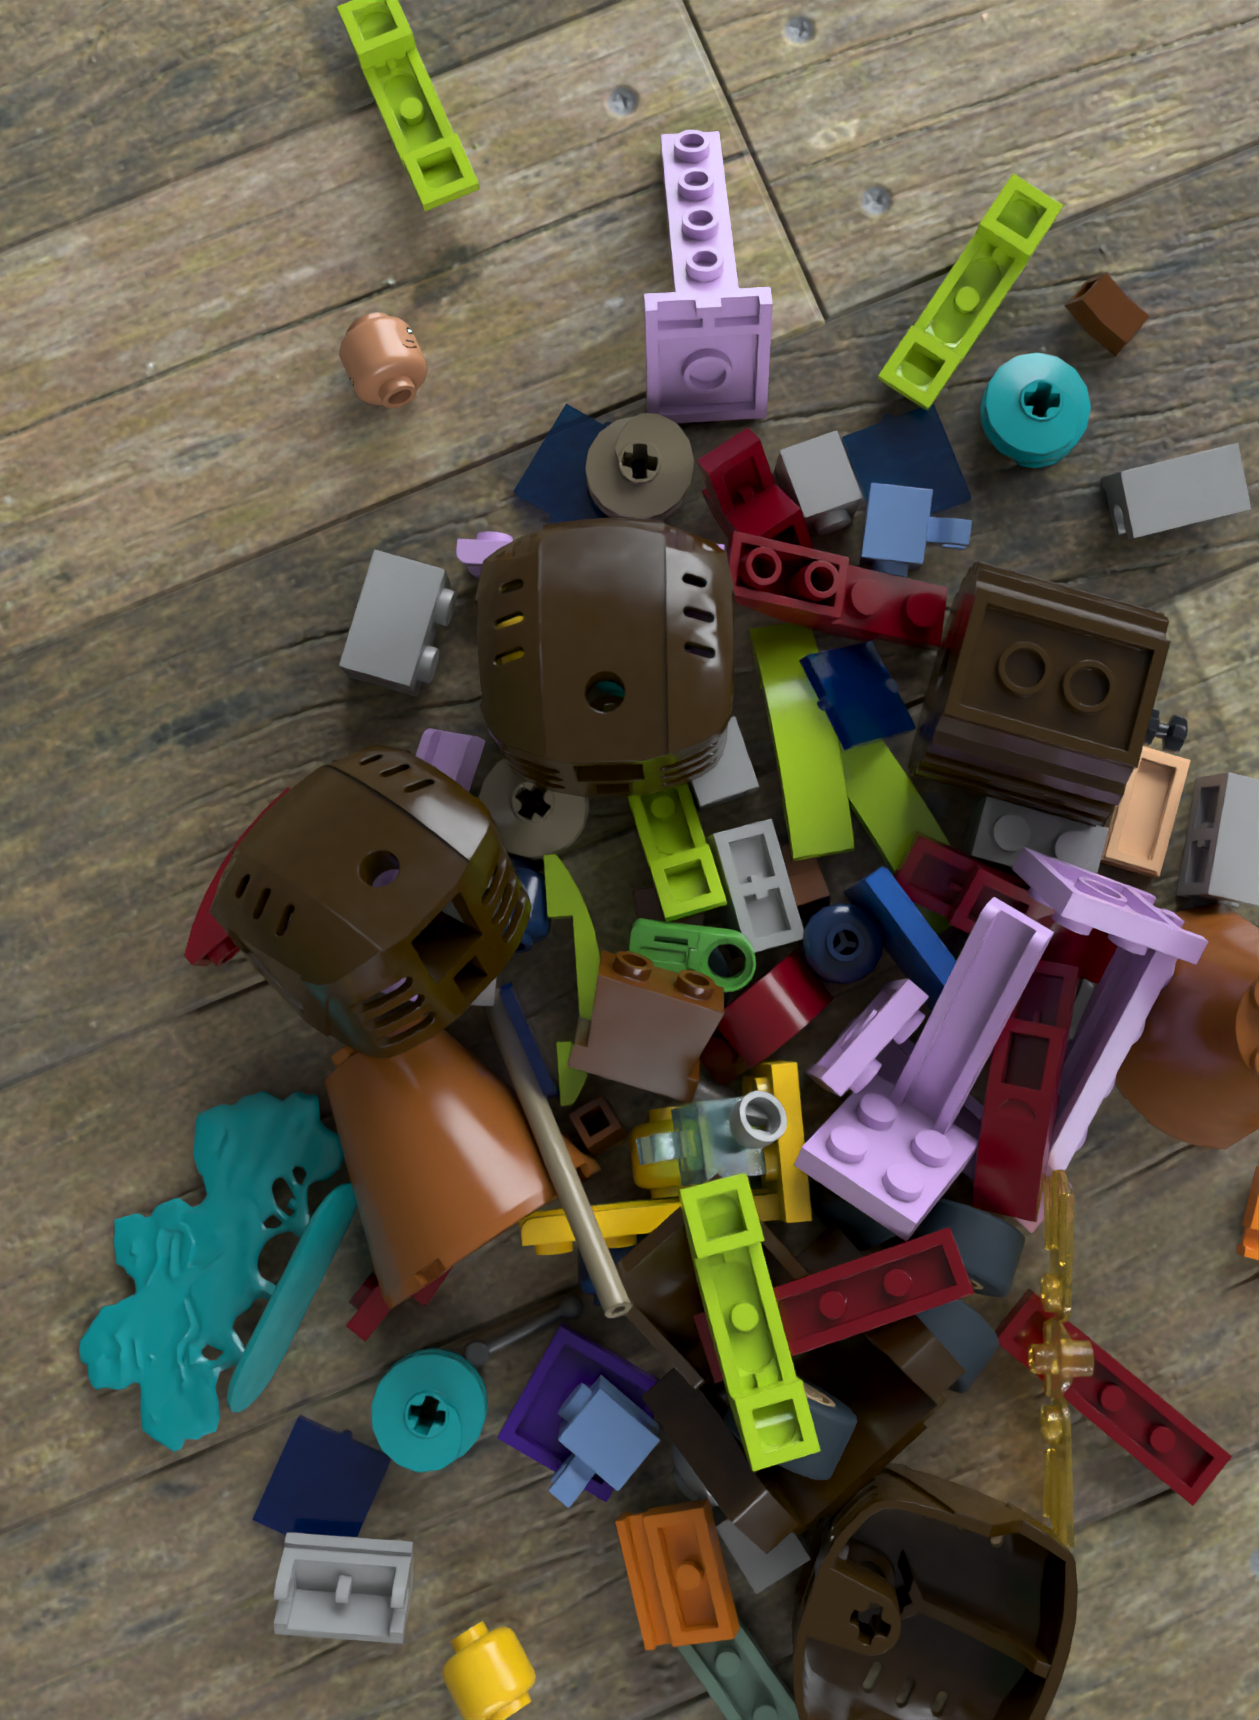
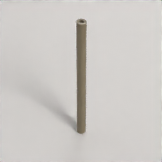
(558, 1164)

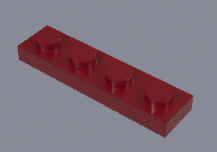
(863, 1294)
(1124, 1407)

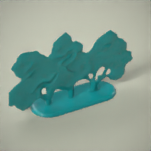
(201, 1268)

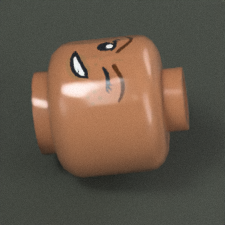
(383, 360)

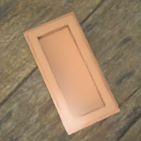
(1146, 814)

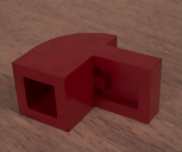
(745, 494)
(764, 1018)

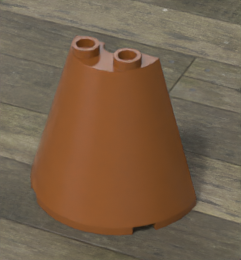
(1200, 1042)
(435, 1157)

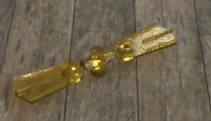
(1059, 1356)

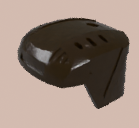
(600, 608)
(352, 940)
(950, 1611)

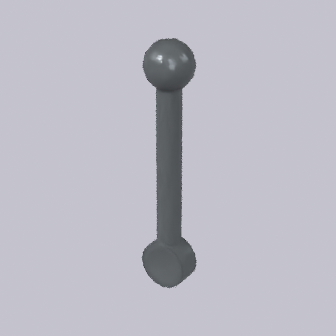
(479, 1351)

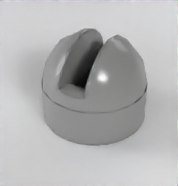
(757, 1110)

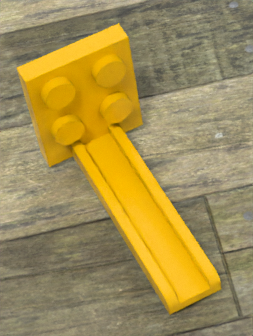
(782, 1194)

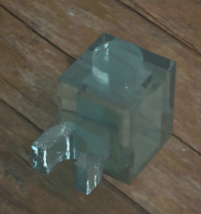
(702, 1144)

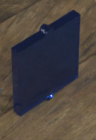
(908, 453)
(557, 472)
(857, 695)
(529, 1040)
(322, 1482)

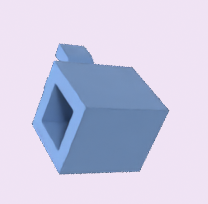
(900, 527)
(605, 1438)

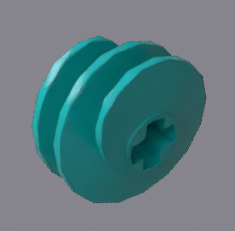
(1056, 392)
(397, 1418)

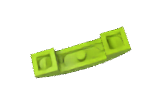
(408, 102)
(971, 292)
(803, 744)
(889, 808)
(677, 853)
(566, 902)
(746, 1322)

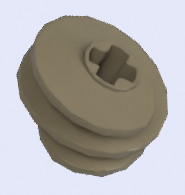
(668, 468)
(540, 835)

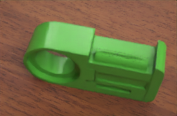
(688, 947)

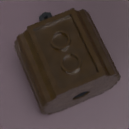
(1043, 695)

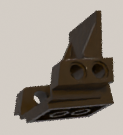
(884, 1375)

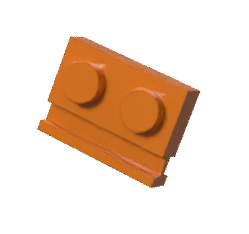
(677, 1575)

